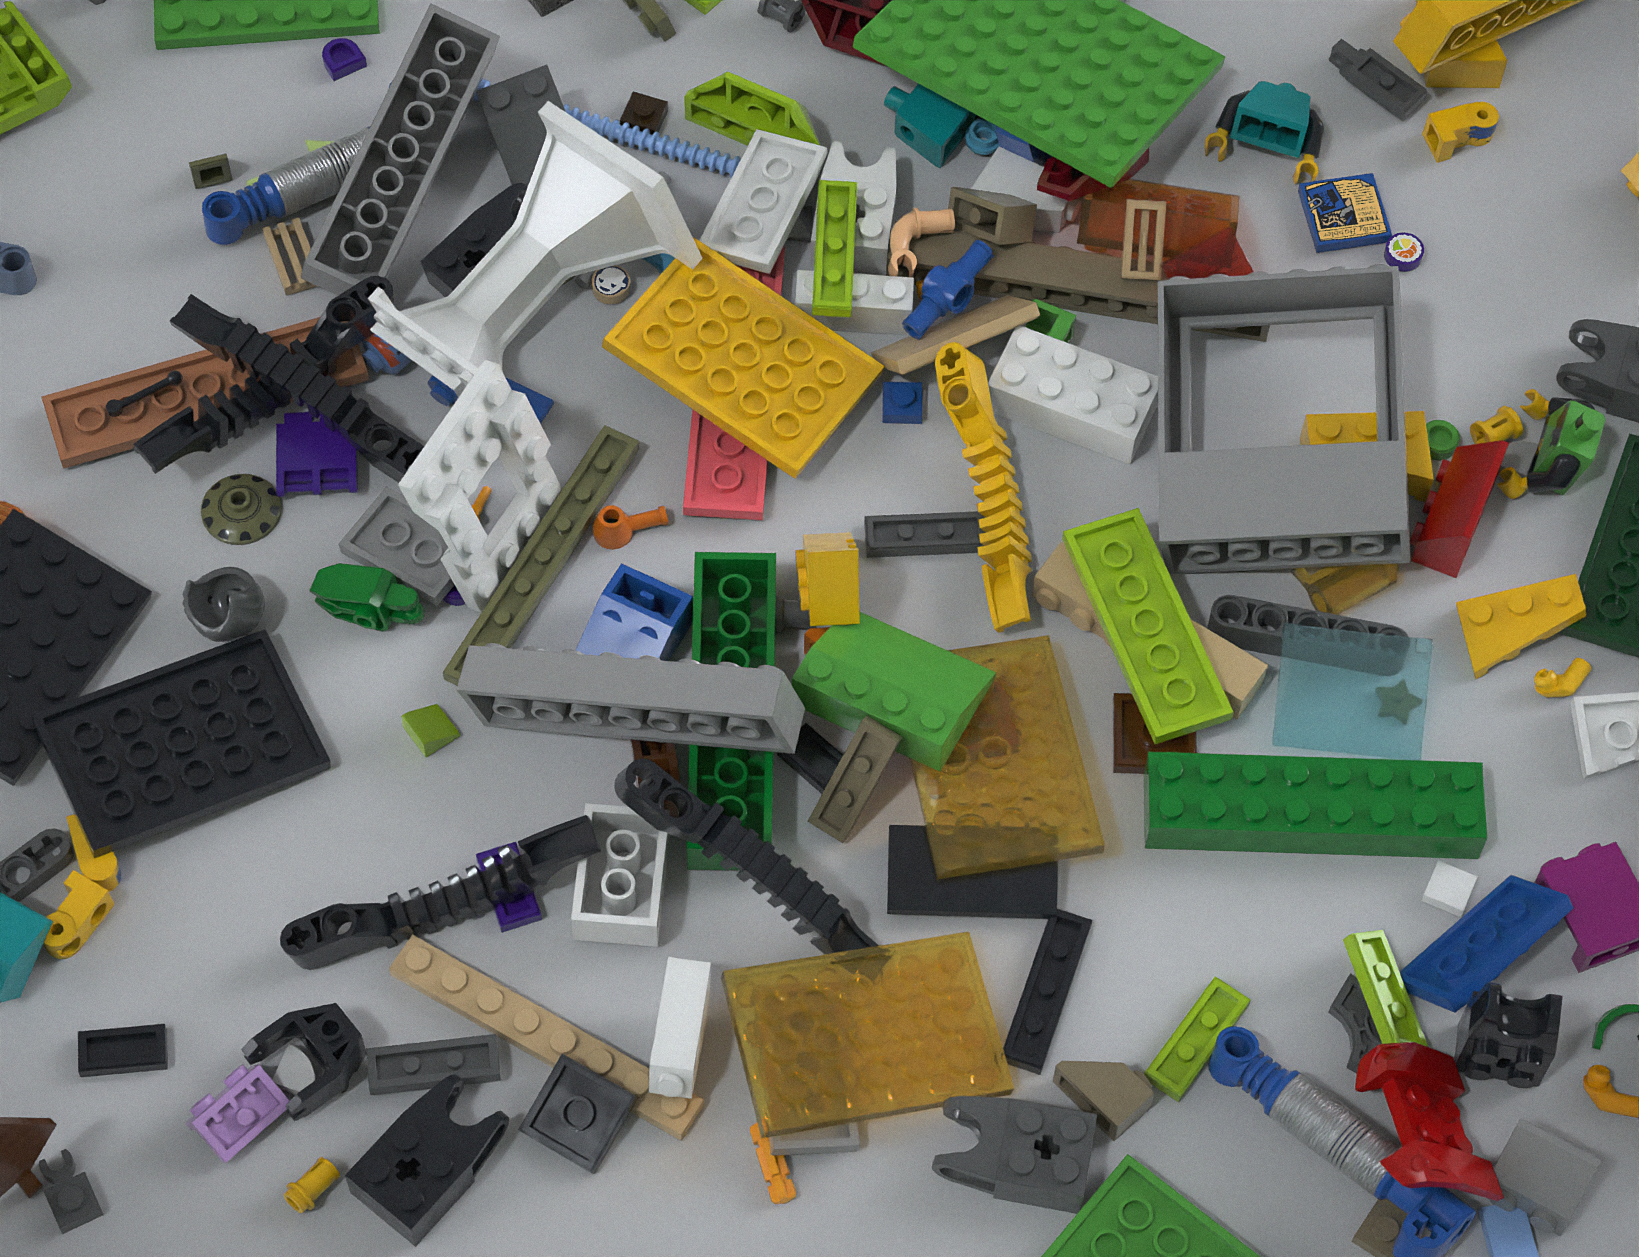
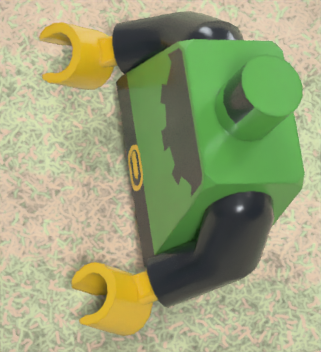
(1564, 447)

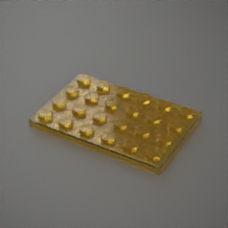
(1016, 775)
(865, 1033)

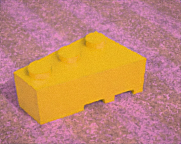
(1363, 428)

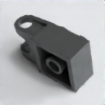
(1614, 375)
(1010, 1150)

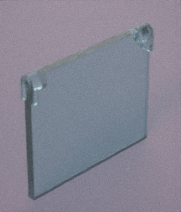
(1352, 692)

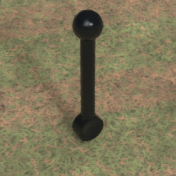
(115, 407)

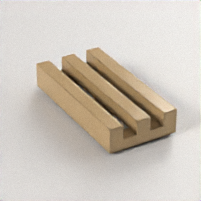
(1145, 206)
(284, 231)

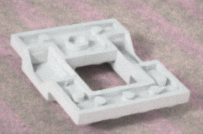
(479, 428)

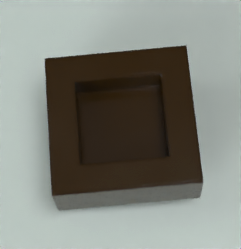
(645, 112)

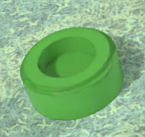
(1442, 439)

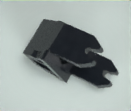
(330, 1040)

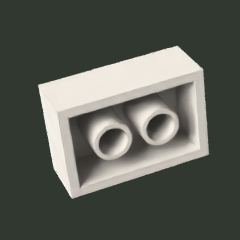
(624, 884)

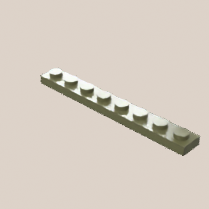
(549, 546)

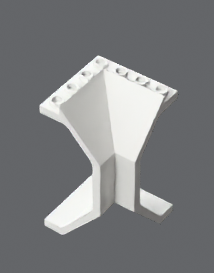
(579, 215)

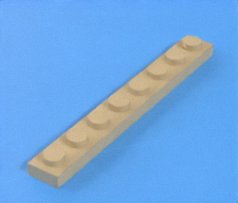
(535, 1030)

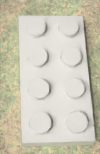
(764, 200)

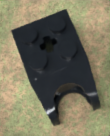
(471, 241)
(1507, 1037)
(432, 1148)

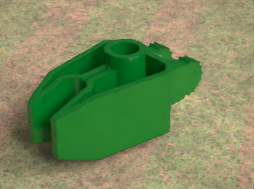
(366, 596)

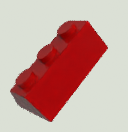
(1457, 506)

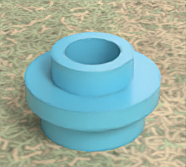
(982, 129)

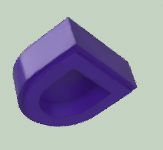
(342, 58)

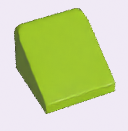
(429, 728)

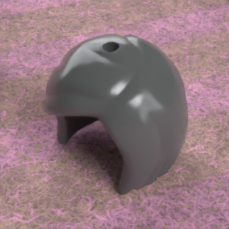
(224, 604)

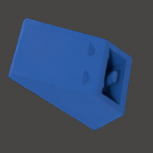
(637, 617)

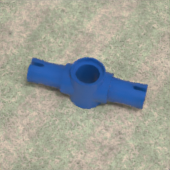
(947, 289)

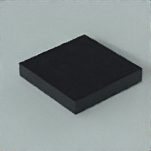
(578, 1113)

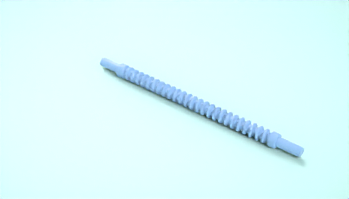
(652, 142)

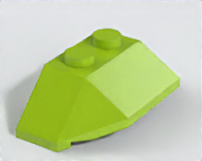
(740, 106)

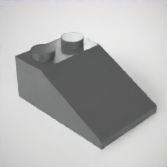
(514, 119)

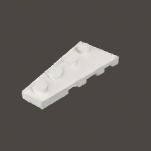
(1606, 731)

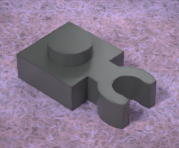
(71, 1197)

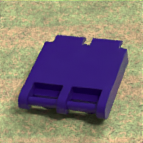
(313, 457)

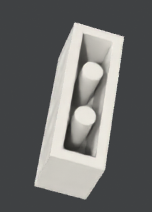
(877, 303)

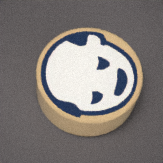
(611, 285)

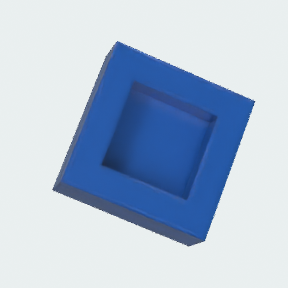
(902, 402)

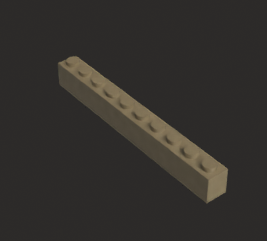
(1055, 276)

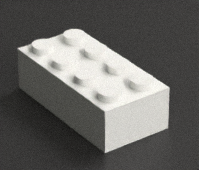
(1073, 394)

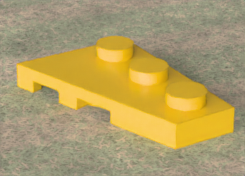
(1512, 619)

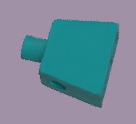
(928, 122)

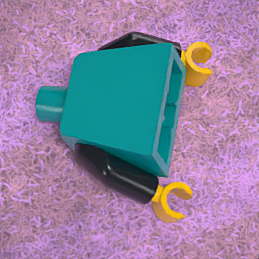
(1272, 119)

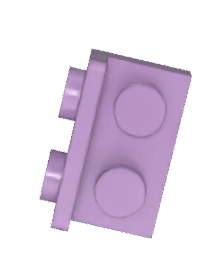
(238, 1111)

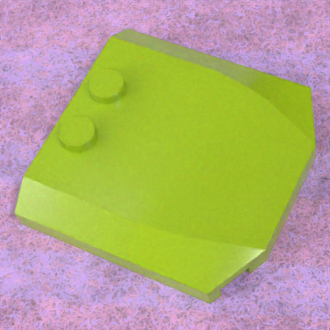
(28, 72)

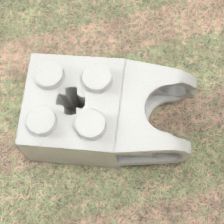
(873, 206)

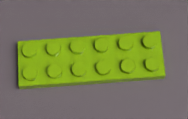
(1147, 626)

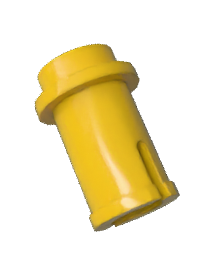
(311, 1185)

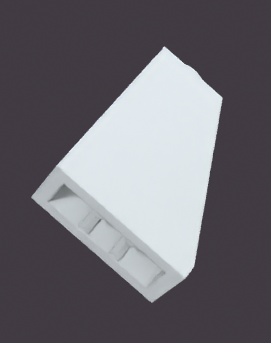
(1019, 177)
(680, 1027)

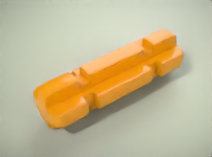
(774, 1169)

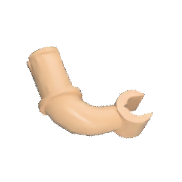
(913, 226)

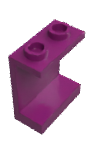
(1602, 900)

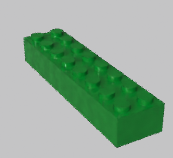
(735, 625)
(1314, 805)

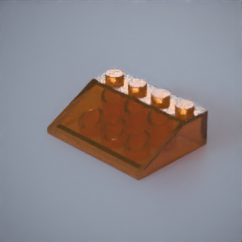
(1188, 217)

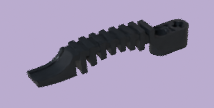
(275, 364)
(229, 418)
(742, 849)
(314, 938)

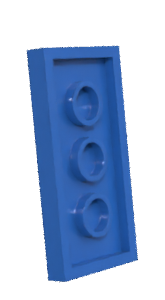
(1484, 942)

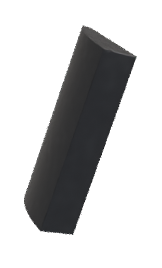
(1003, 893)

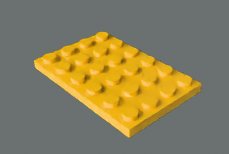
(744, 358)

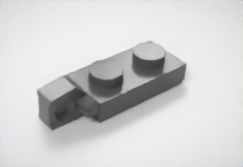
(1378, 78)

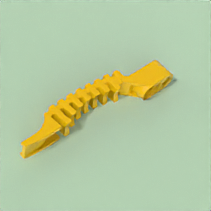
(969, 405)

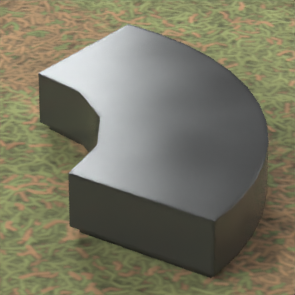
(1354, 1015)

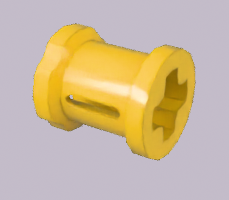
(1501, 426)

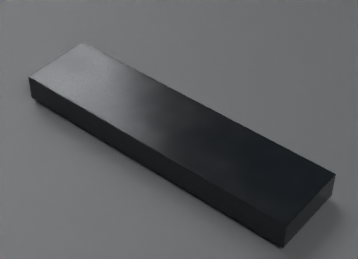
(1046, 991)

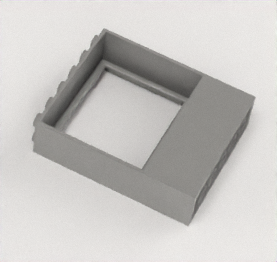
(1283, 501)

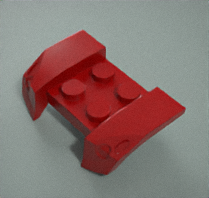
(1420, 1096)

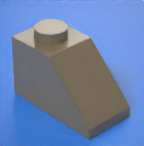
(993, 215)
(1106, 1090)

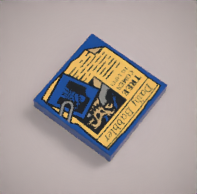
(1344, 212)

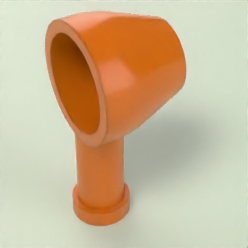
(620, 533)

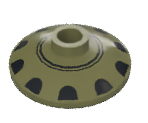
(243, 522)

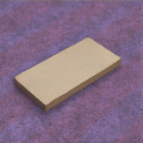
(965, 329)

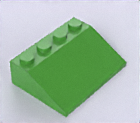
(897, 682)

